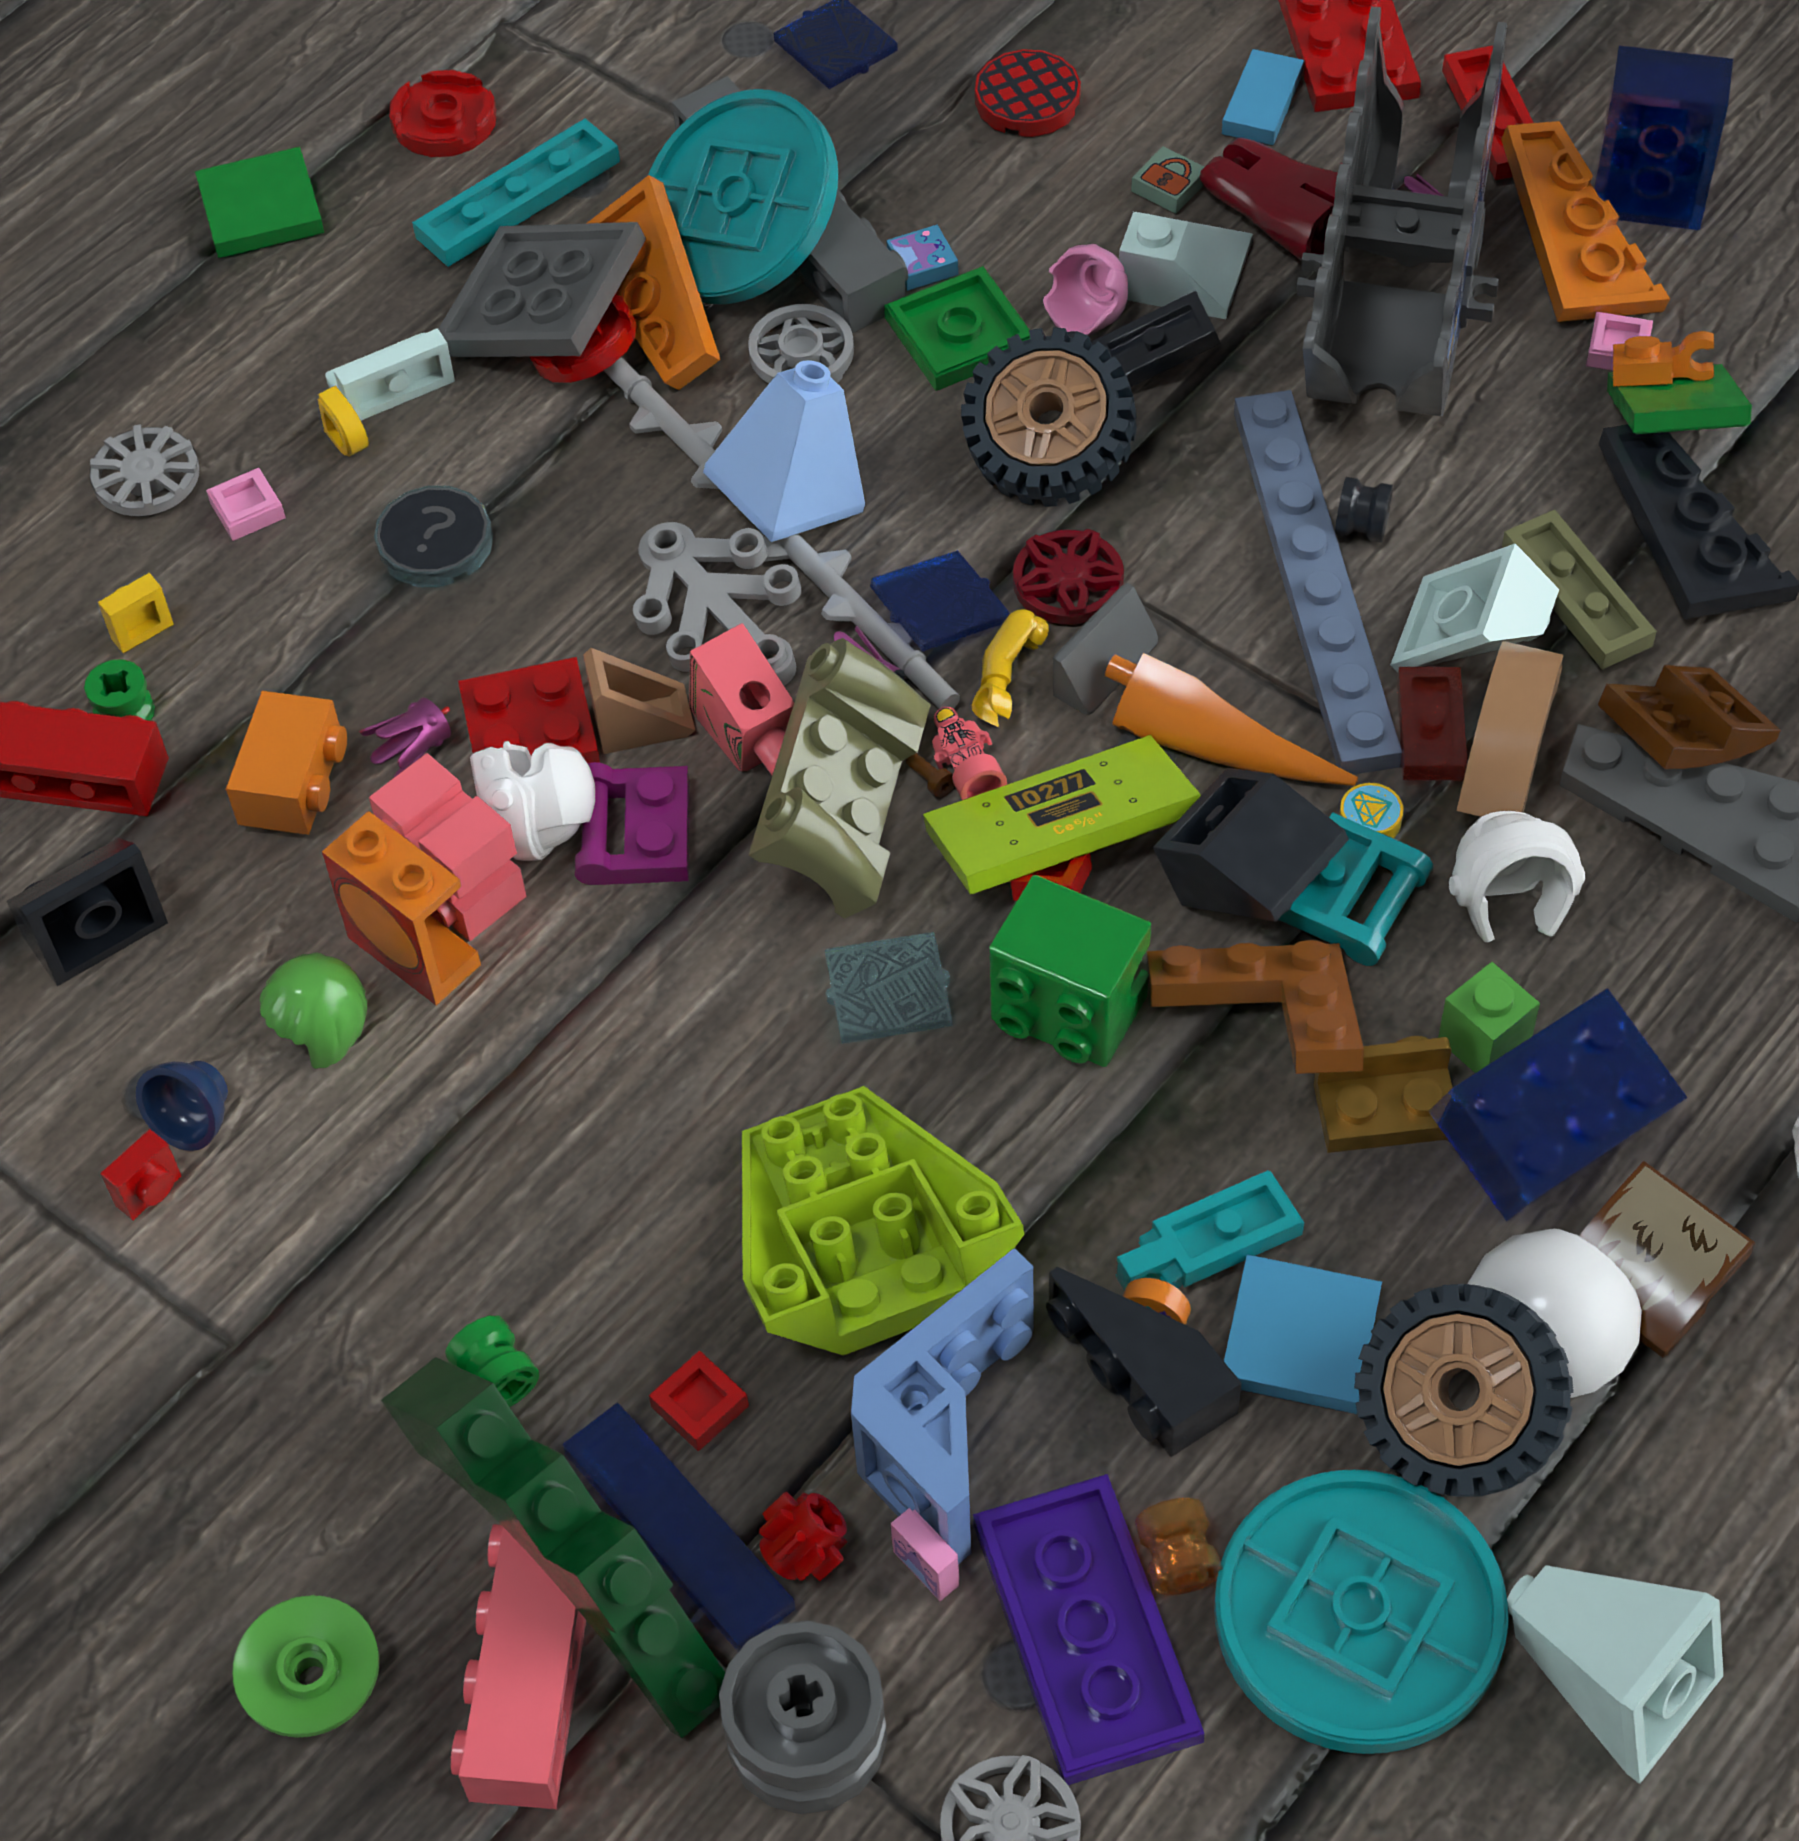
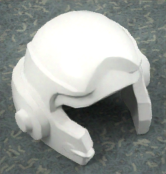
(537, 794)
(1510, 856)

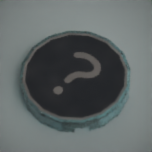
(433, 535)

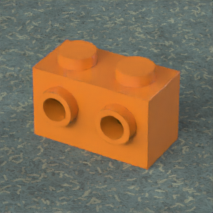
(286, 762)

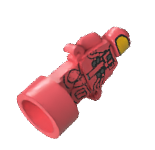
(962, 745)

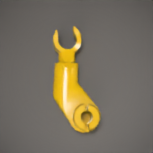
(1018, 630)

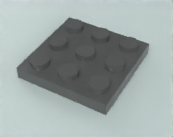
(540, 289)

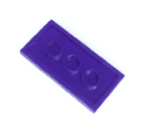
(1087, 1630)

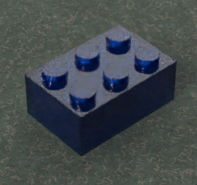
(1662, 135)
(1556, 1104)

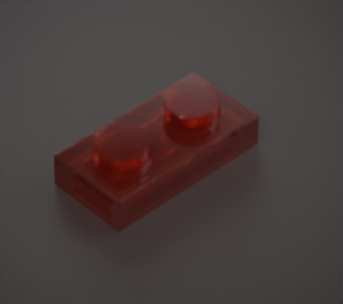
(1431, 723)

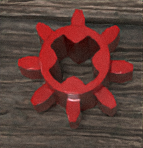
(802, 1536)

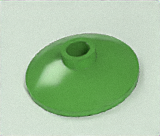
(300, 1636)

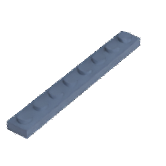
(1317, 584)

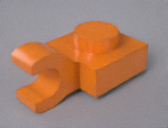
(1652, 362)

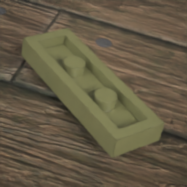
(1587, 595)

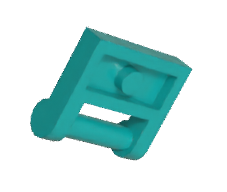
(1333, 892)

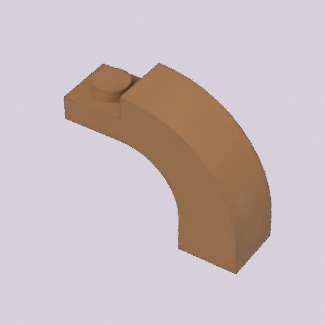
(1510, 730)

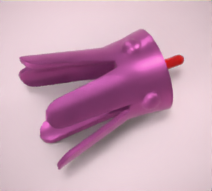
(410, 732)

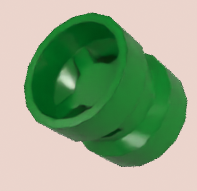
(488, 1352)

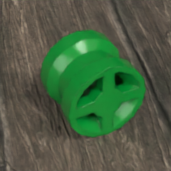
(119, 690)

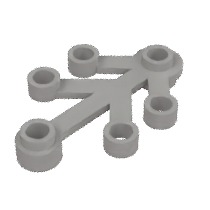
(711, 590)

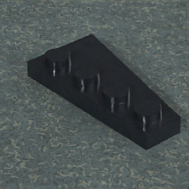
(1690, 529)

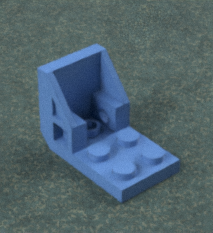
(914, 1394)

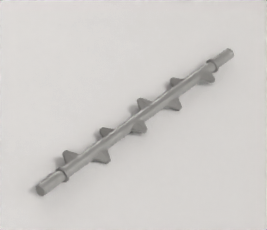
(822, 568)

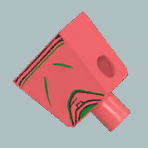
(739, 699)

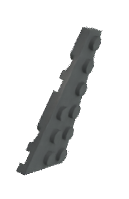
(1718, 812)

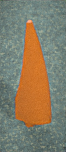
(1198, 722)

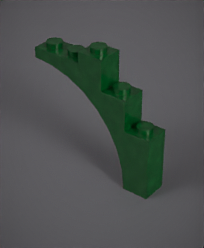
(589, 1555)

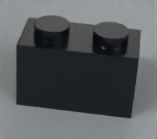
(89, 910)

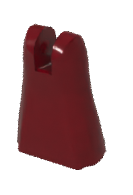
(1275, 193)

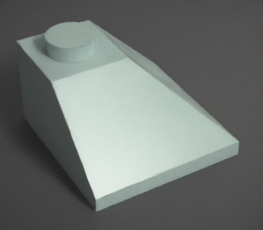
(1176, 256)
(1476, 608)

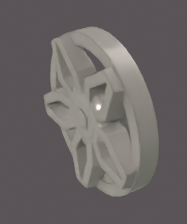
(800, 341)
(1011, 1815)

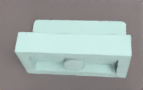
(394, 374)

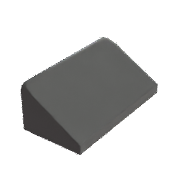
(1116, 628)

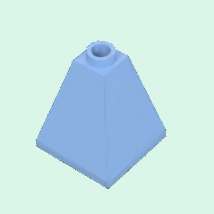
(791, 456)

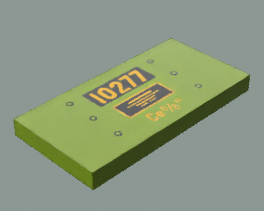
(1060, 814)

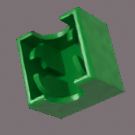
(1068, 971)

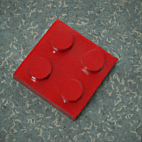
(530, 709)

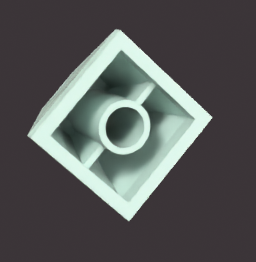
(1622, 1655)

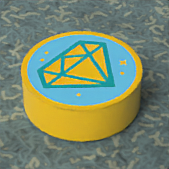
(1374, 808)

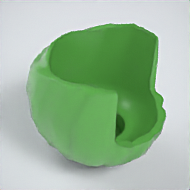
(316, 1004)

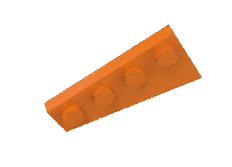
(1574, 230)
(663, 288)

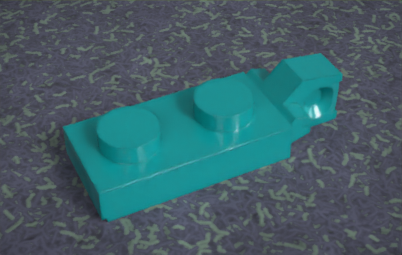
(1213, 1234)

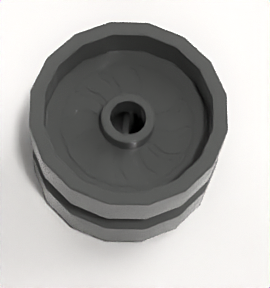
(794, 1758)

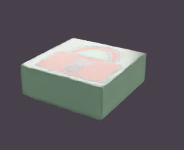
(1168, 180)

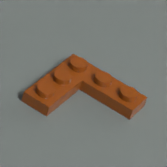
(1302, 976)

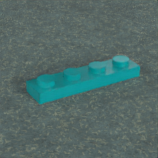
(516, 191)

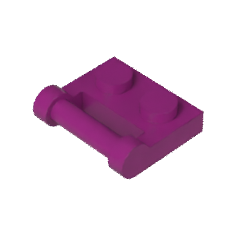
(654, 827)

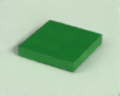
(259, 202)
(955, 325)
(1683, 404)

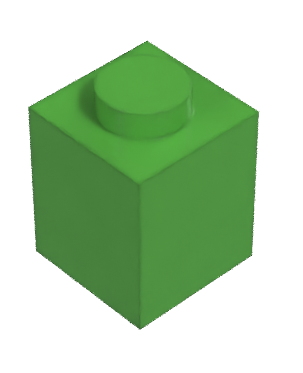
(1487, 1017)

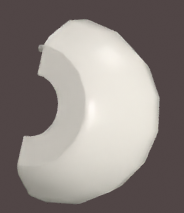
(1576, 1294)

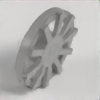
(144, 470)

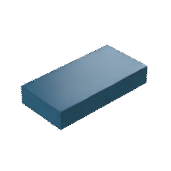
(1262, 97)

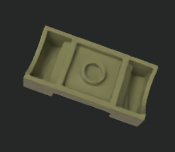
(839, 774)

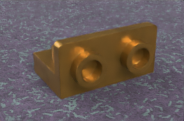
(1388, 1098)

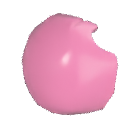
(1087, 289)

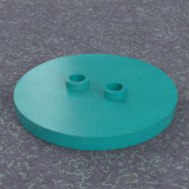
(748, 191)
(1361, 1611)

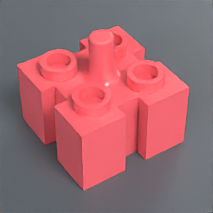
(459, 834)

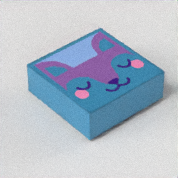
(925, 256)

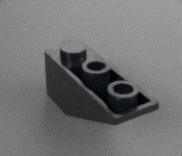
(1158, 1365)

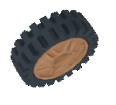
(1057, 456)
(1519, 1401)

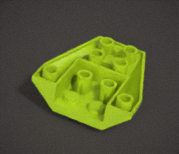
(861, 1222)

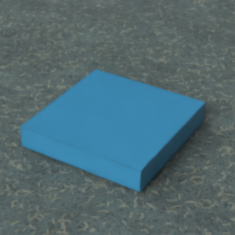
(1301, 1332)

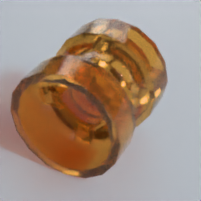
(1178, 1546)

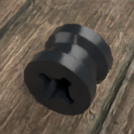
(1363, 509)

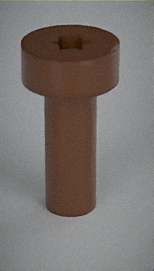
(939, 781)

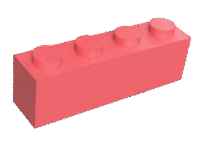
(519, 1685)

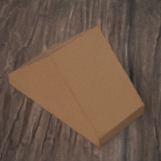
(635, 704)

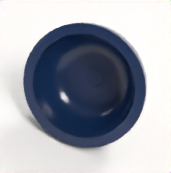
(183, 1102)

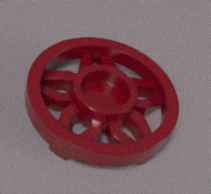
(1066, 575)

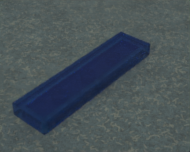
(679, 1526)

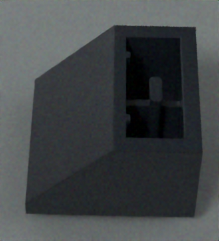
(1248, 846)

